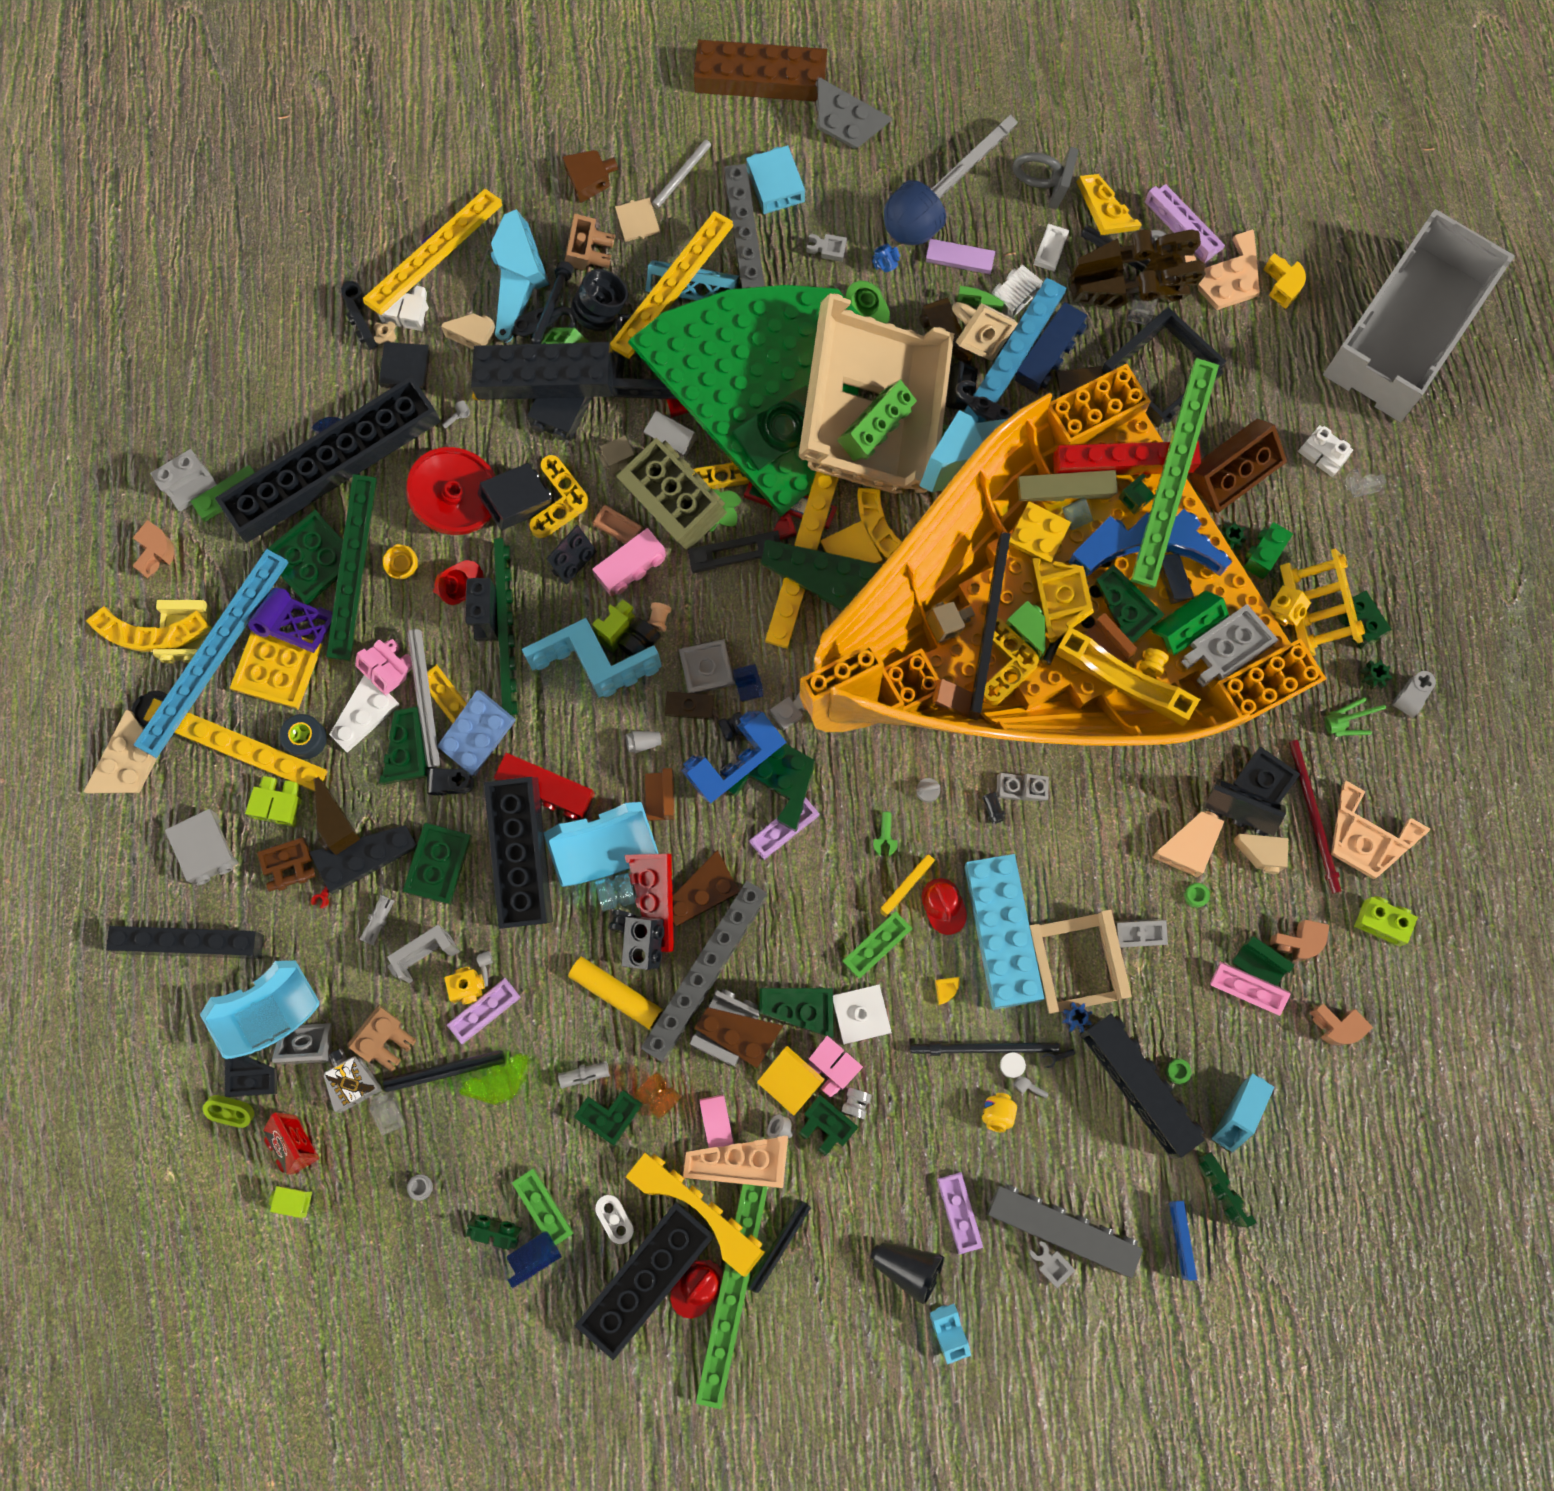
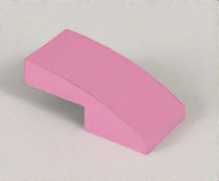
(716, 1121)

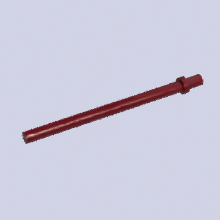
(1332, 876)

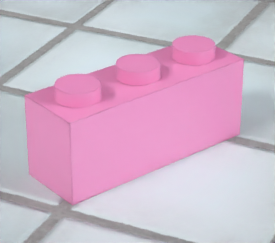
(629, 562)

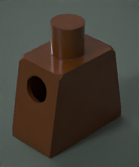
(588, 173)

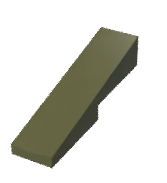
(1067, 485)

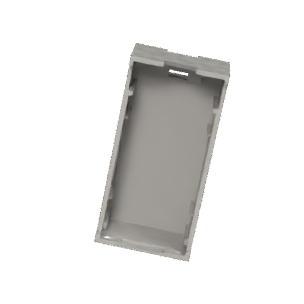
(1419, 315)

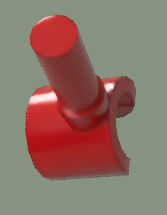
(323, 895)

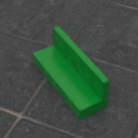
(1191, 621)

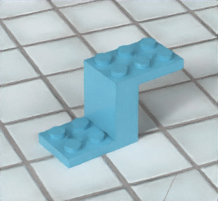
(601, 674)

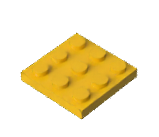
(274, 670)

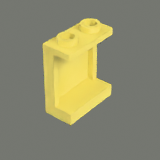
(174, 611)

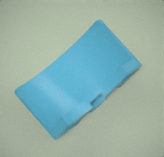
(598, 848)
(290, 991)

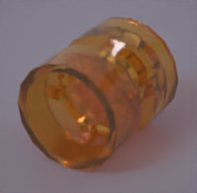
(657, 1095)

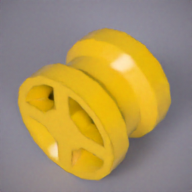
(1154, 662)

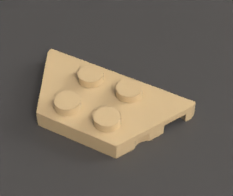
(122, 765)

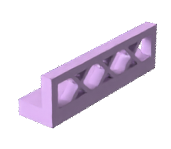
(1177, 221)

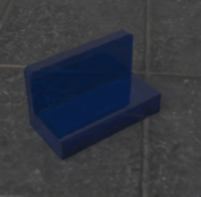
(532, 1258)

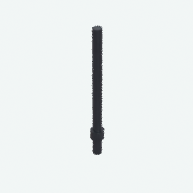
(936, 1048)

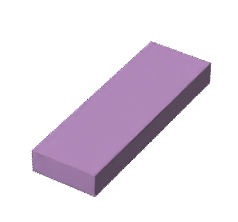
(960, 256)
(776, 834)
(483, 1011)
(959, 1213)

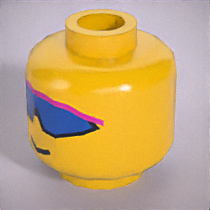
(999, 1112)

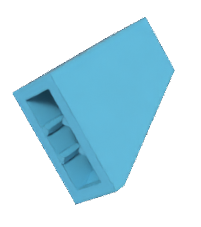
(1243, 1113)

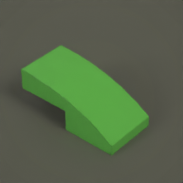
(975, 297)

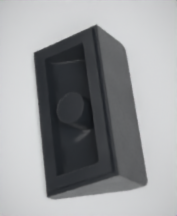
(960, 372)
(1175, 579)

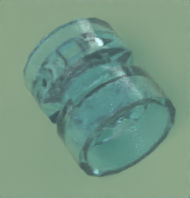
(606, 892)

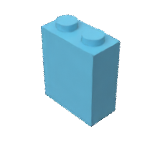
(775, 179)

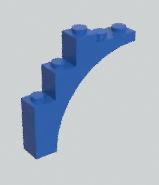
(1114, 541)

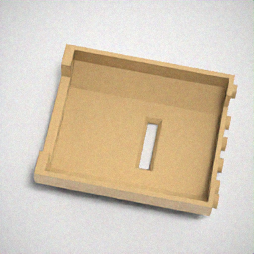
(871, 357)

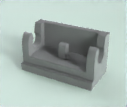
(674, 433)
(1141, 932)

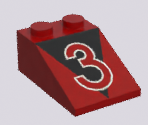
(289, 1143)

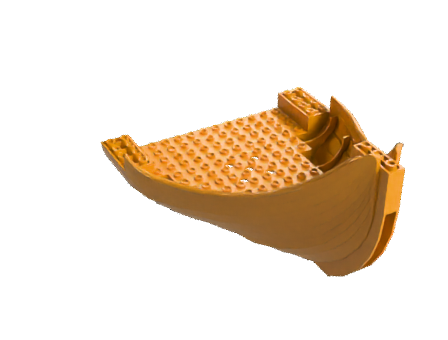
(885, 662)

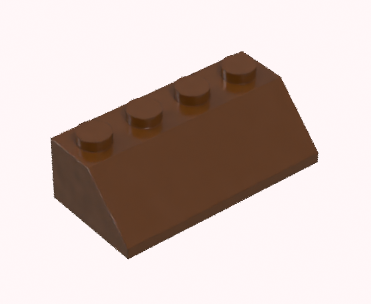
(1239, 464)

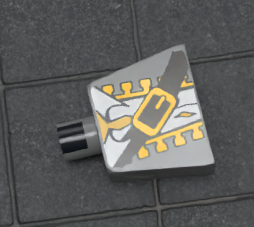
(349, 1081)

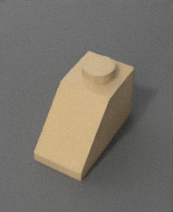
(470, 330)
(1264, 851)

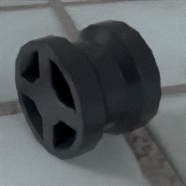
(618, 921)

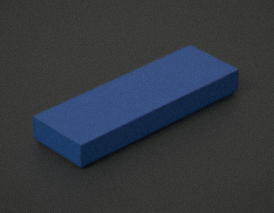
(1182, 1240)

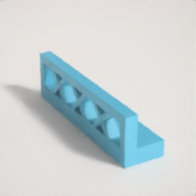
(702, 276)

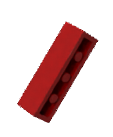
(554, 789)

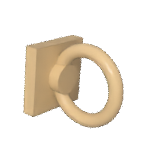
(984, 330)

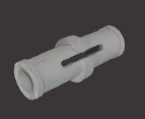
(376, 920)
(583, 1074)

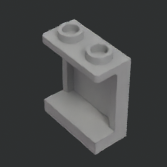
(183, 479)
(201, 847)
(418, 949)
(726, 1002)

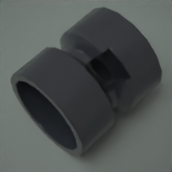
(640, 637)

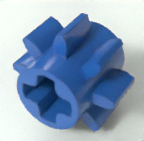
(886, 258)
(1075, 1024)

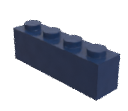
(1051, 347)

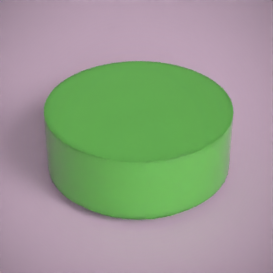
(1197, 895)
(1178, 1071)

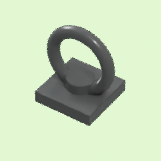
(1059, 178)

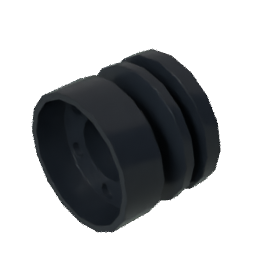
(599, 300)

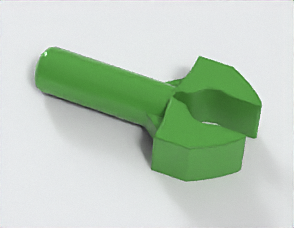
(885, 836)

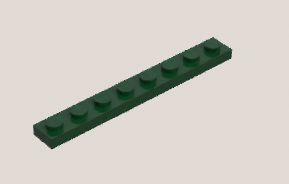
(351, 567)
(505, 620)

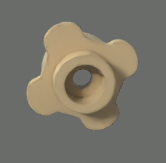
(389, 336)

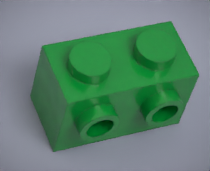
(1268, 550)

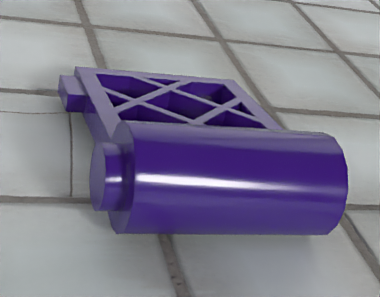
(273, 615)

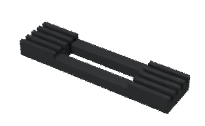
(702, 557)

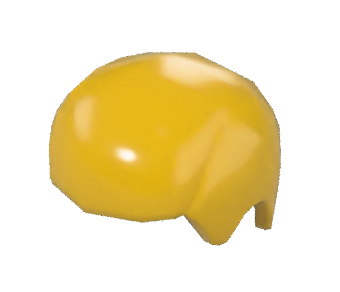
(400, 562)

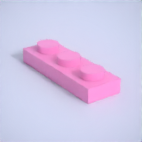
(1250, 988)

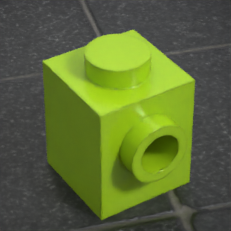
(290, 1201)

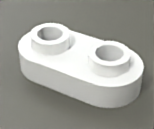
(613, 1220)

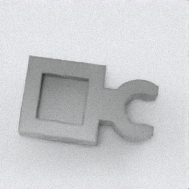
(831, 246)
(787, 712)
(1054, 1266)

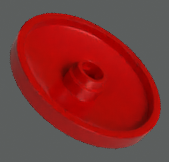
(445, 490)

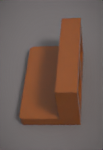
(1111, 639)
(660, 795)

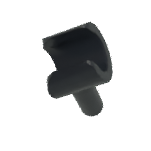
(1057, 1057)

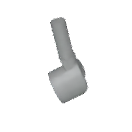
(462, 412)
(484, 959)
(1023, 1084)

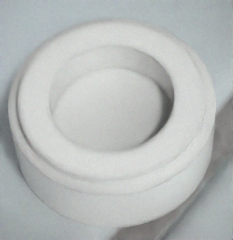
(1012, 1065)

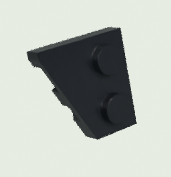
(249, 1077)

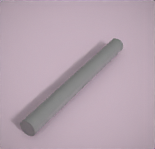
(679, 176)

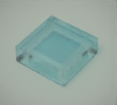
(1078, 514)

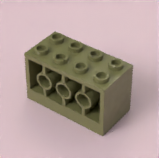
(673, 493)

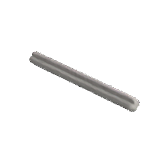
(423, 698)

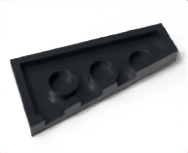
(362, 857)

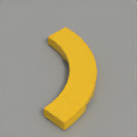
(874, 522)
(149, 638)

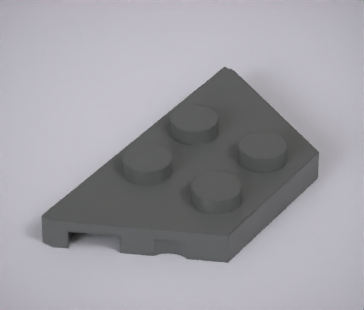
(846, 116)

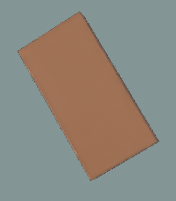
(616, 525)
(952, 697)

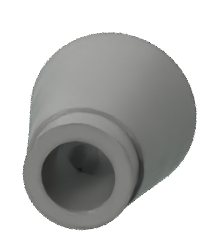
(642, 740)

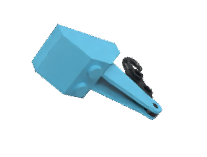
(520, 273)
(962, 438)

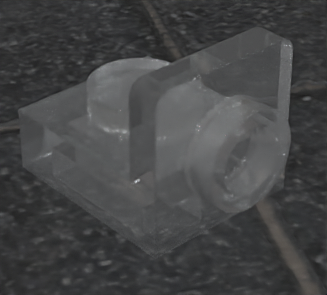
(1365, 485)
(386, 1112)

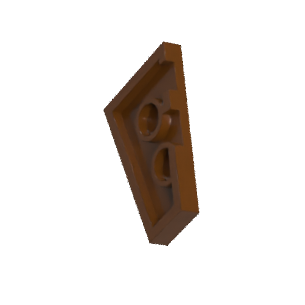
(704, 890)
(739, 1034)

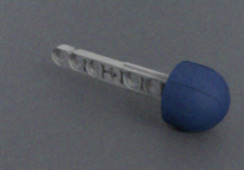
(915, 210)

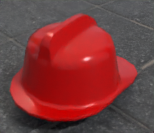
(452, 582)
(944, 906)
(697, 1289)

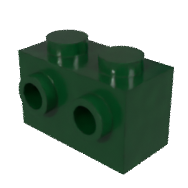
(1372, 619)

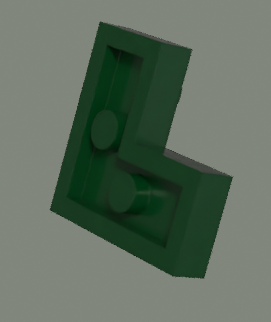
(609, 1123)

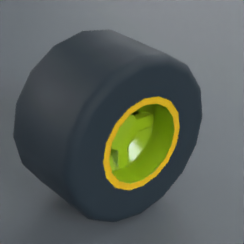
(294, 735)

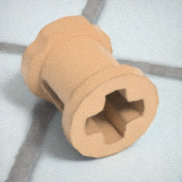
(659, 616)

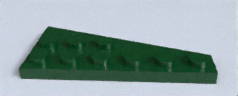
(825, 574)

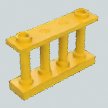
(1292, 576)

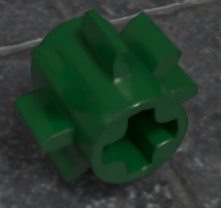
(1237, 532)
(1373, 670)

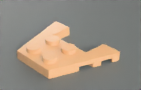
(1232, 279)
(1365, 844)

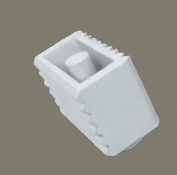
(1017, 290)

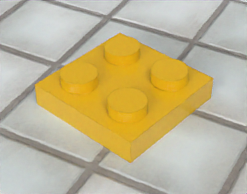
(1039, 532)

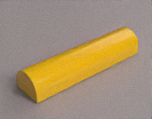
(615, 992)

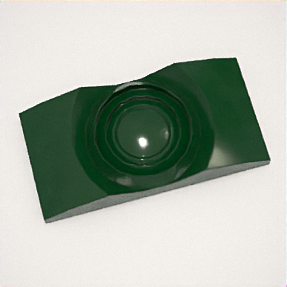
(774, 430)

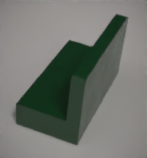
(1262, 961)

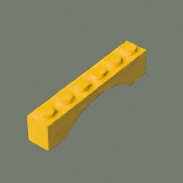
(1157, 695)
(735, 1247)

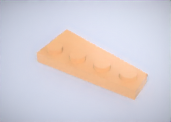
(740, 1163)

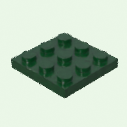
(312, 556)

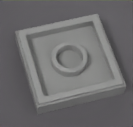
(706, 667)

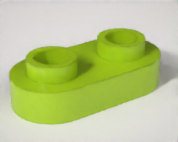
(228, 1111)

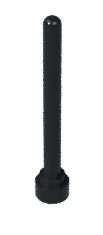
(563, 273)

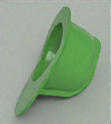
(868, 300)

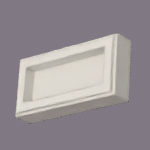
(1051, 247)

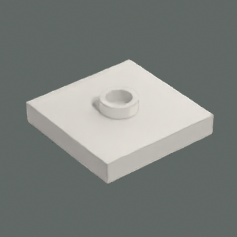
(861, 1014)

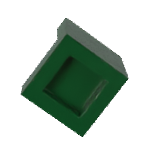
(1136, 495)

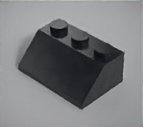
(1245, 808)

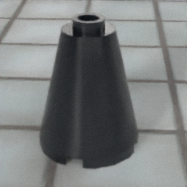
(909, 1268)

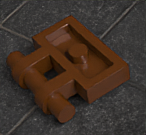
(284, 857)

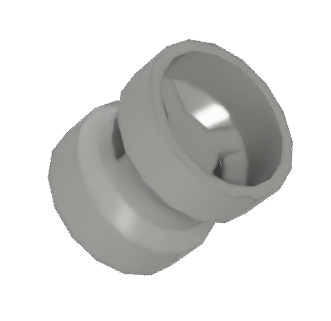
(853, 1108)

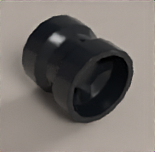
(726, 728)

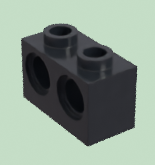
(636, 942)

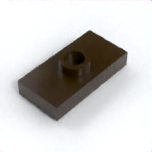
(689, 705)

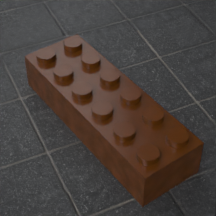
(759, 70)

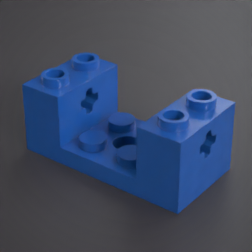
(763, 738)

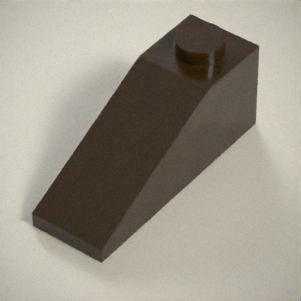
(941, 315)
(331, 821)

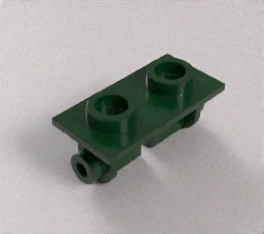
(504, 1233)

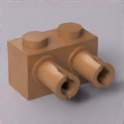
(581, 237)
(374, 1032)

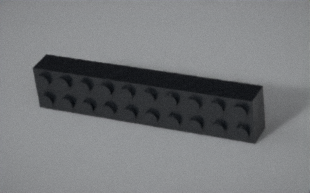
(328, 459)

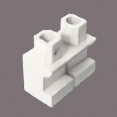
(408, 310)
(1334, 450)

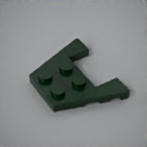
(787, 774)

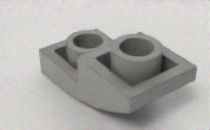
(1024, 787)

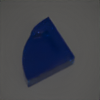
(324, 423)

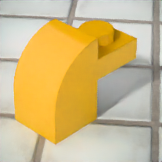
(1289, 280)

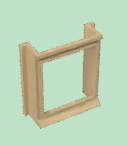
(1112, 950)

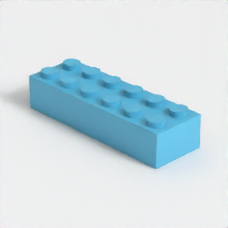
(1003, 932)

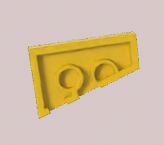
(1104, 208)

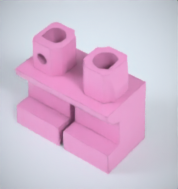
(383, 665)
(841, 1073)

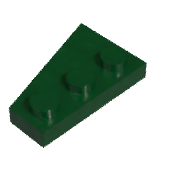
(1127, 604)
(405, 752)
(800, 1007)
(1231, 1200)

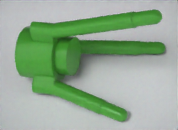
(1338, 722)

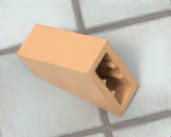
(1192, 845)

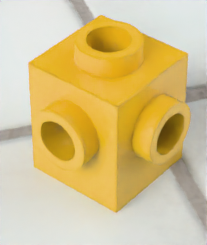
(1289, 606)
(456, 982)

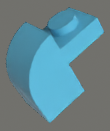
(950, 1333)

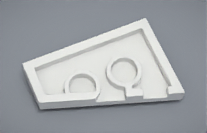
(362, 714)

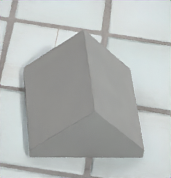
(305, 1045)

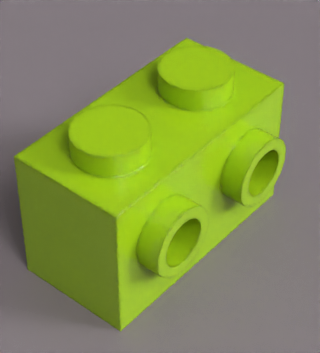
(1386, 921)

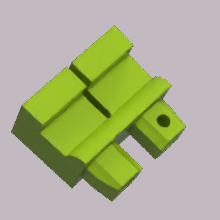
(614, 625)
(273, 805)

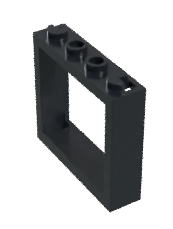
(1186, 335)
(635, 387)

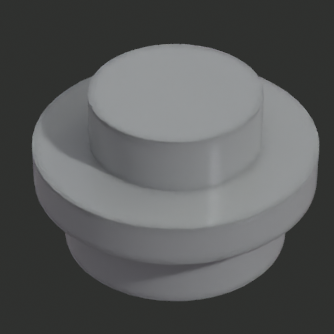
(419, 1187)

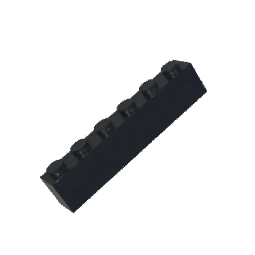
(185, 942)

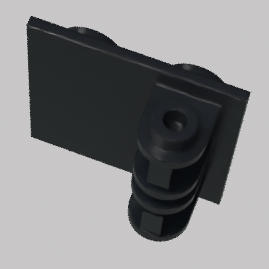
(571, 555)

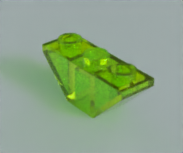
(499, 1083)

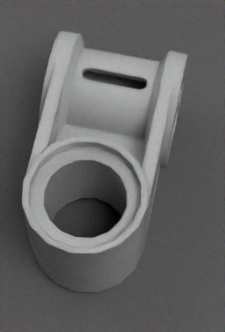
(1413, 696)

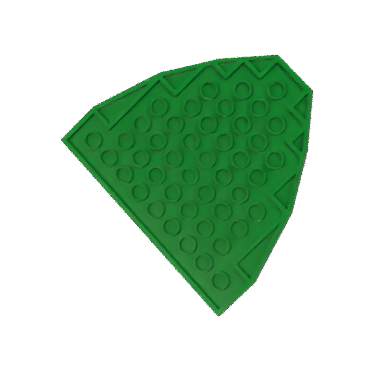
(736, 359)

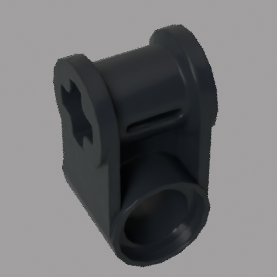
(444, 781)

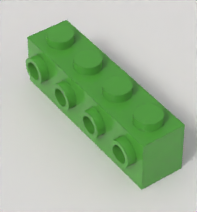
(877, 420)

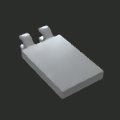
(1230, 645)

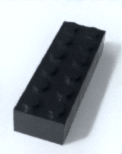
(542, 371)
(518, 852)
(1142, 1086)
(644, 1280)

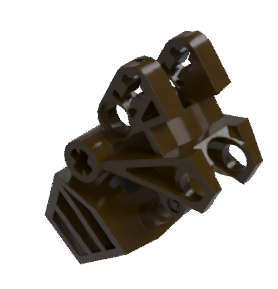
(1100, 278)

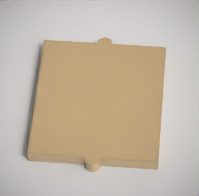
(637, 219)

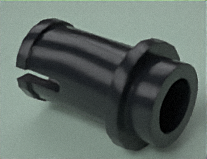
(993, 808)

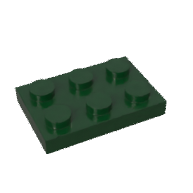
(437, 863)

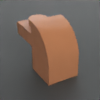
(157, 548)
(1309, 940)
(1341, 1031)

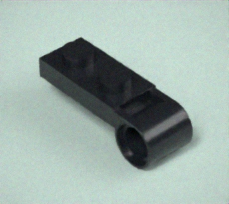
(354, 315)

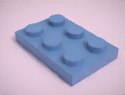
(476, 732)

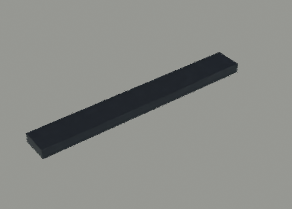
(989, 626)

